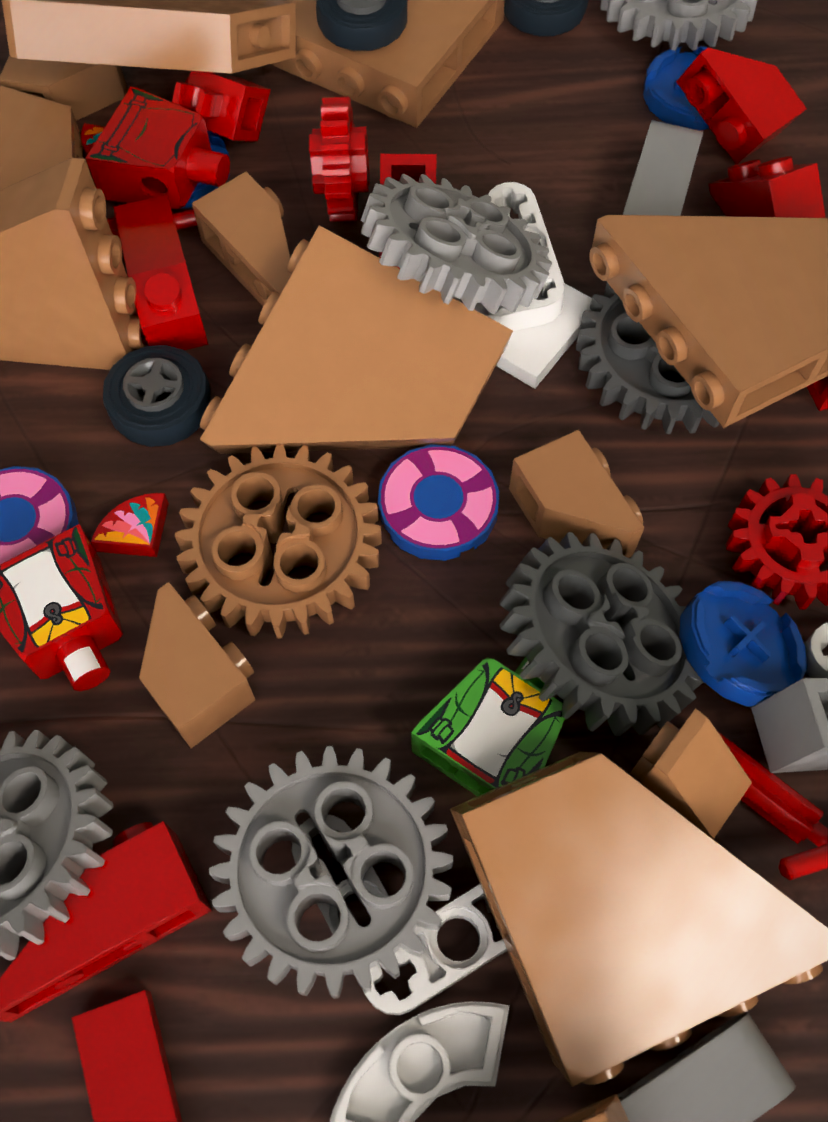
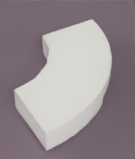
(423, 1061)

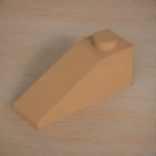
(246, 234)

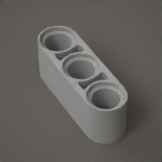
(663, 170)
(716, 1079)

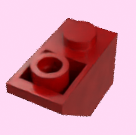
(740, 100)
(770, 190)

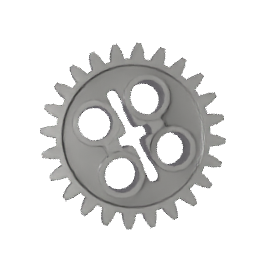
(680, 19)
(455, 243)
(45, 832)
(275, 903)

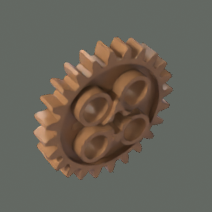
(225, 527)

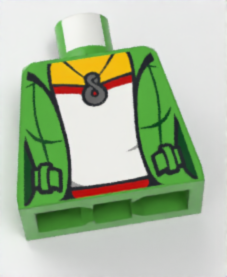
(490, 728)

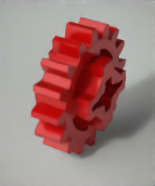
(339, 159)
(788, 546)

